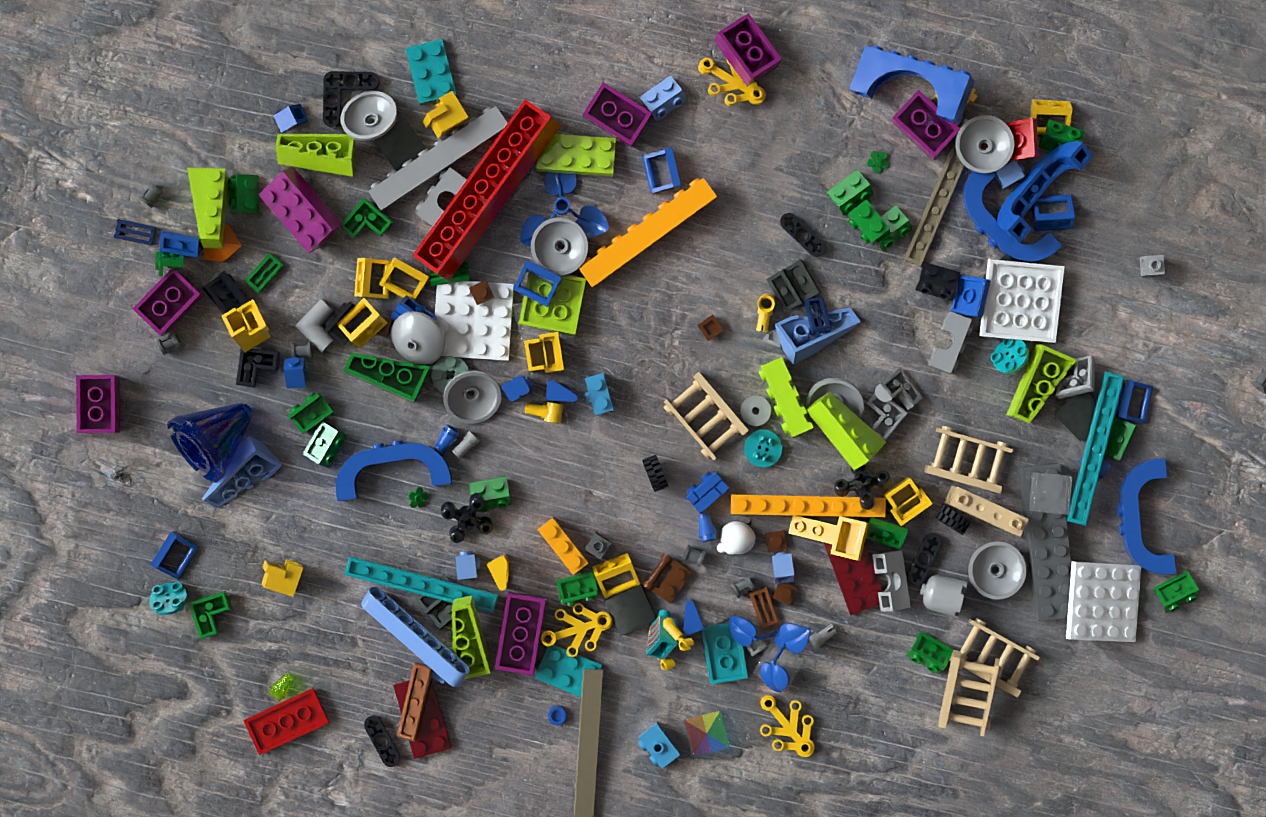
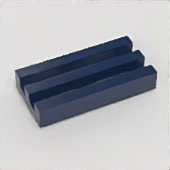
(118, 228)
(820, 328)

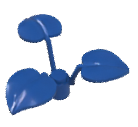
(590, 218)
(790, 636)

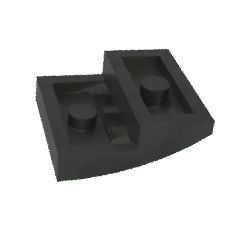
(400, 144)
(793, 285)
(1078, 414)
(438, 610)
(631, 610)

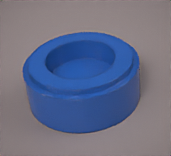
(557, 715)

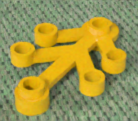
(734, 83)
(580, 628)
(788, 729)

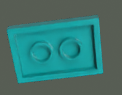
(430, 70)
(723, 654)
(564, 671)

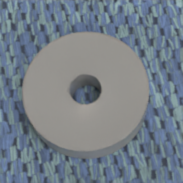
(764, 410)

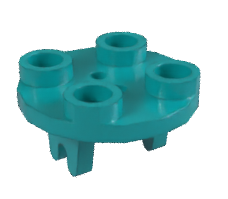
(1014, 348)
(760, 457)
(168, 598)

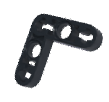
(337, 89)

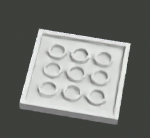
(1022, 301)
(474, 329)
(1103, 602)

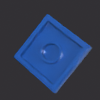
(970, 296)

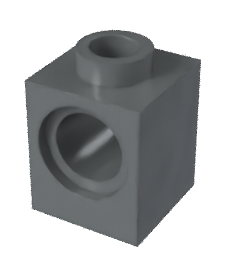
(598, 545)

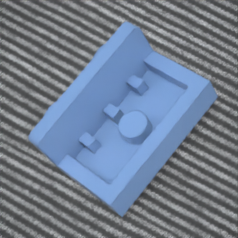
(663, 98)

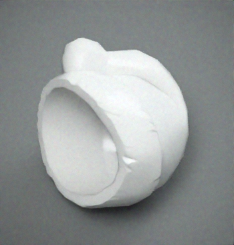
(736, 538)

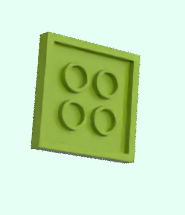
(563, 310)

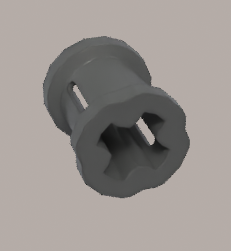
(150, 195)
(168, 343)
(302, 350)
(1258, 383)
(693, 555)
(743, 586)

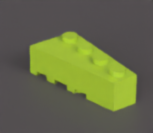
(317, 152)
(209, 197)
(1038, 382)
(785, 397)
(845, 430)
(468, 637)

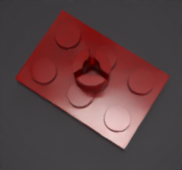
(1025, 139)

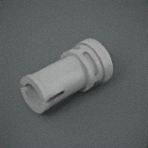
(469, 441)
(819, 638)

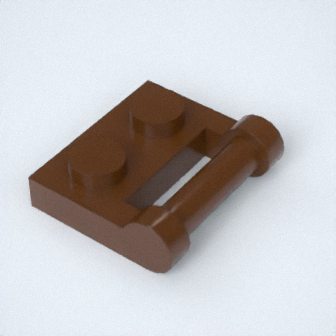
(672, 582)

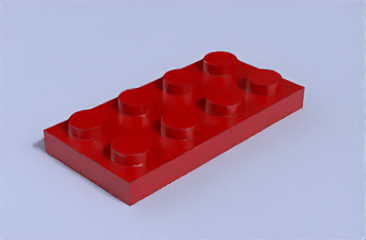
(286, 721)

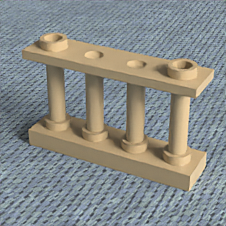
(711, 399)
(955, 472)
(986, 510)
(954, 681)
(1011, 685)

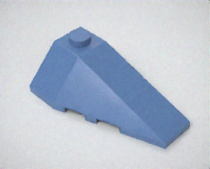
(798, 339)
(249, 465)

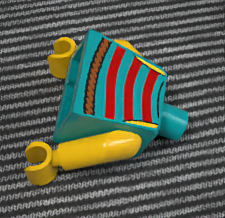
(663, 639)

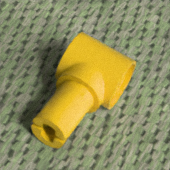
(765, 312)
(549, 412)

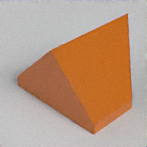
(230, 245)

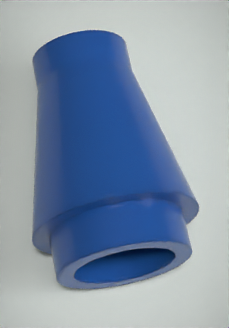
(446, 439)
(706, 528)

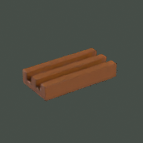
(758, 592)

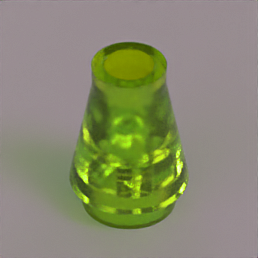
(281, 687)

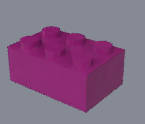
(747, 49)
(617, 115)
(922, 125)
(168, 301)
(98, 403)

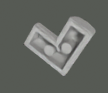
(312, 325)
(1082, 380)
(898, 385)
(890, 416)

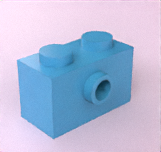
(598, 394)
(658, 745)

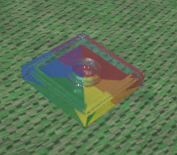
(706, 733)

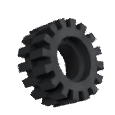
(655, 473)
(952, 519)

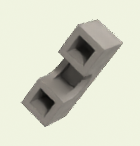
(449, 182)
(958, 328)
(896, 595)

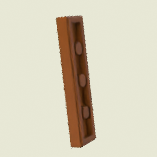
(415, 701)

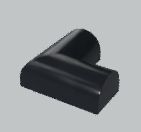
(252, 361)

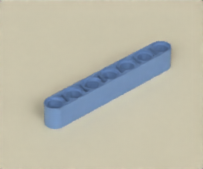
(415, 637)

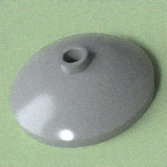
(368, 115)
(991, 132)
(546, 246)
(423, 333)
(841, 388)
(473, 406)
(1010, 570)

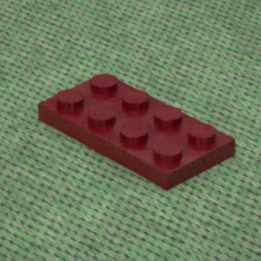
(856, 580)
(432, 730)

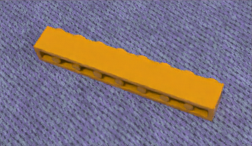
(648, 232)
(804, 505)

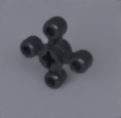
(862, 485)
(466, 517)

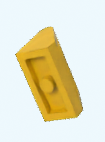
(1051, 107)
(408, 270)
(363, 278)
(367, 329)
(612, 568)
(500, 571)

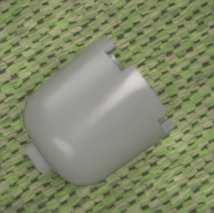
(944, 595)

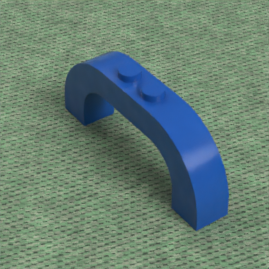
(1058, 160)
(987, 225)
(347, 476)
(1130, 518)

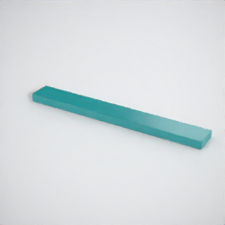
(1095, 448)
(418, 583)

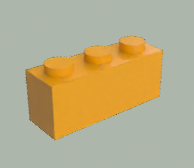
(563, 545)

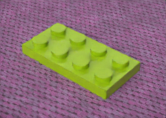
(578, 155)

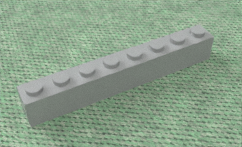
(441, 157)

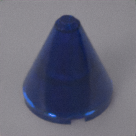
(210, 437)

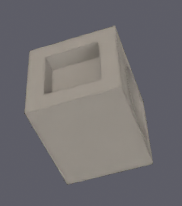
(1152, 265)

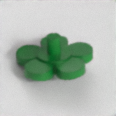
(877, 161)
(417, 498)

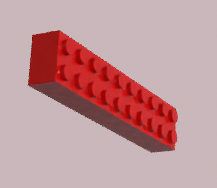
(486, 190)

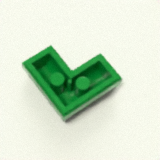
(363, 215)
(204, 609)

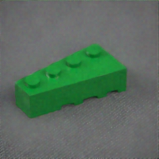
(389, 375)

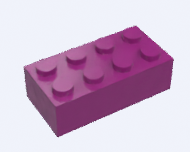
(300, 209)
(520, 633)

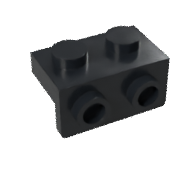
(938, 281)
(225, 293)
(335, 331)

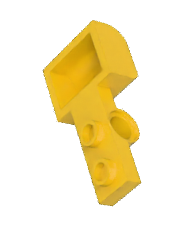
(846, 537)

